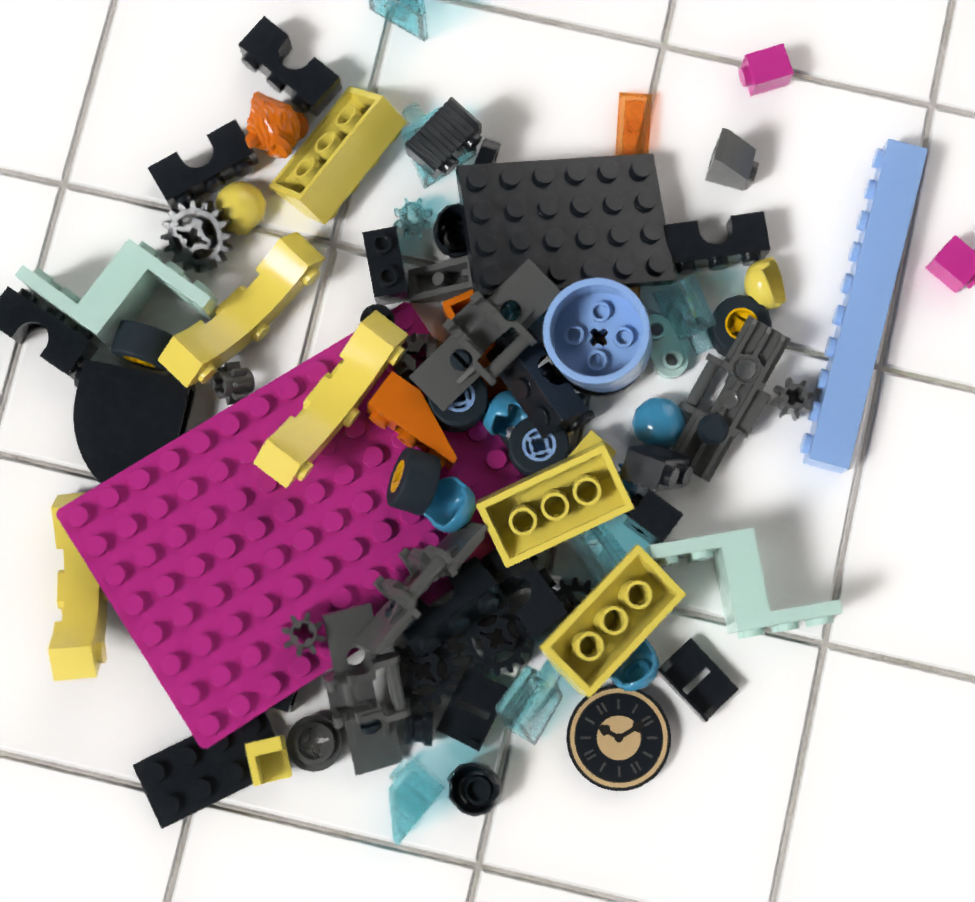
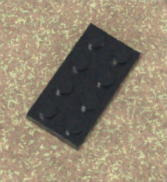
(192, 778)

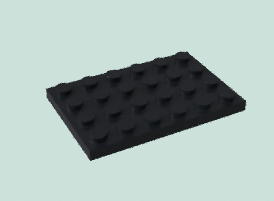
(567, 218)

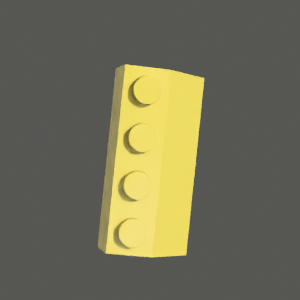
(338, 154)
(554, 504)
(611, 621)

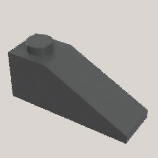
(440, 280)

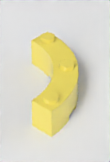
(245, 314)
(333, 401)
(78, 639)

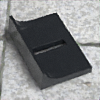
(709, 692)
(464, 724)

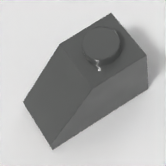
(732, 161)

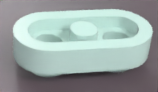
(666, 345)

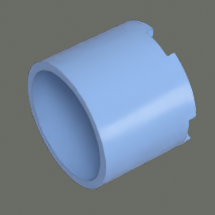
(599, 308)

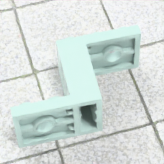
(121, 290)
(742, 583)

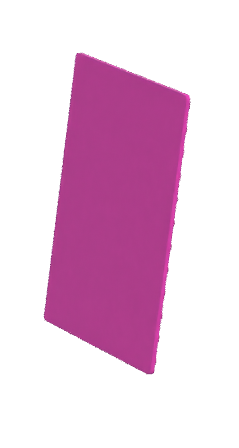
(219, 555)

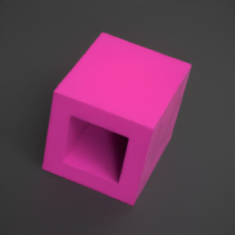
(766, 70)
(954, 265)

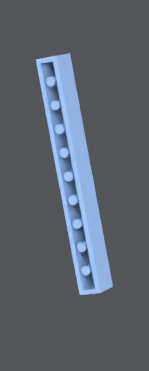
(864, 306)

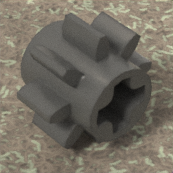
(233, 382)
(783, 397)
(297, 626)

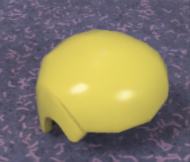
(241, 204)
(765, 283)

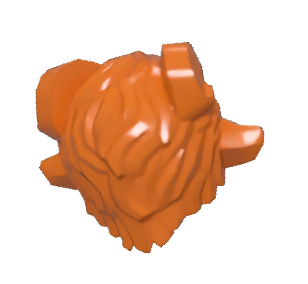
(274, 126)

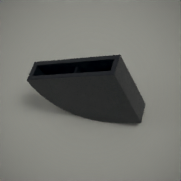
(126, 415)

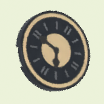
(618, 738)

